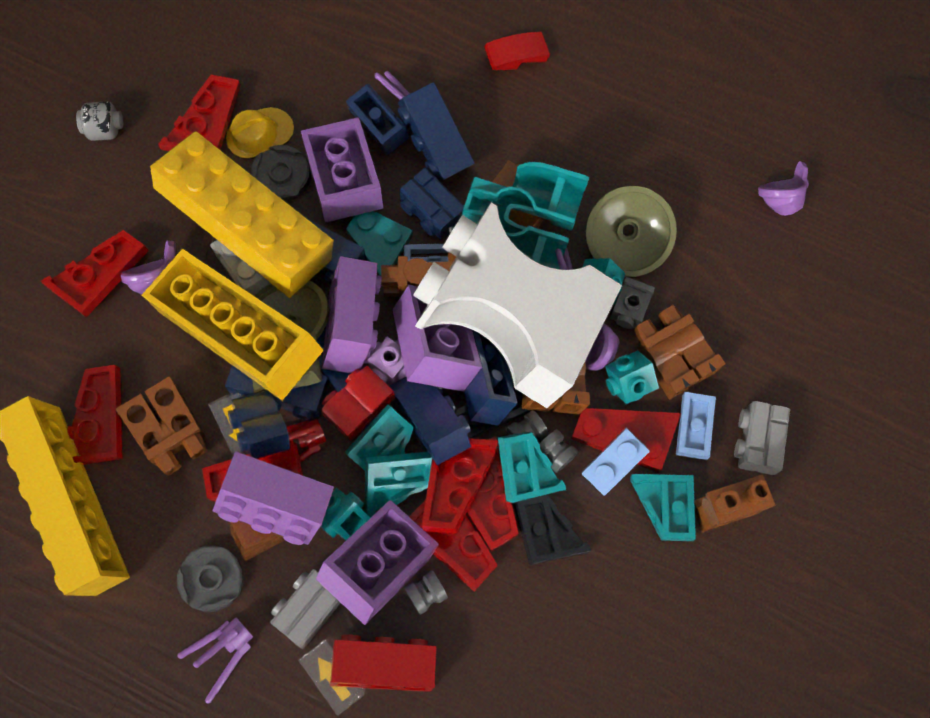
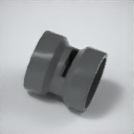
(530, 423)
(557, 451)
(420, 597)

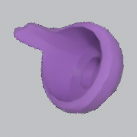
(786, 195)
(142, 276)
(603, 349)

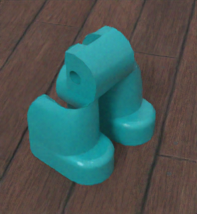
(538, 191)

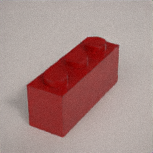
(383, 664)

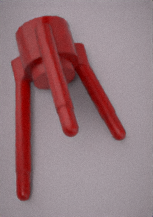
(308, 434)

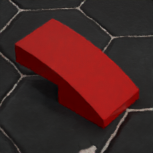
(513, 50)

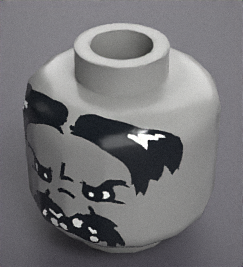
(99, 120)

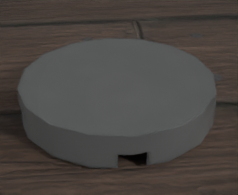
(282, 171)
(210, 578)

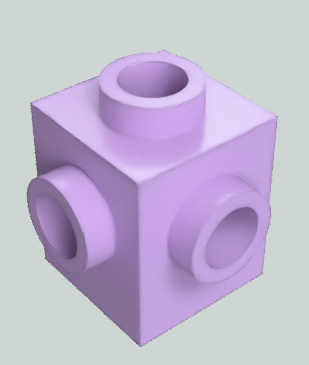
(388, 371)

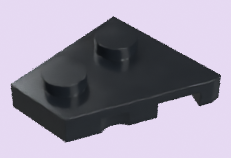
(547, 532)

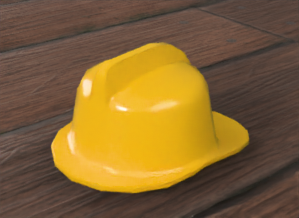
(258, 130)

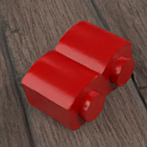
(357, 402)

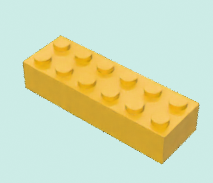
(242, 213)
(233, 324)
(60, 499)

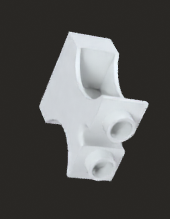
(530, 312)

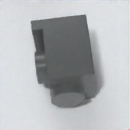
(635, 293)

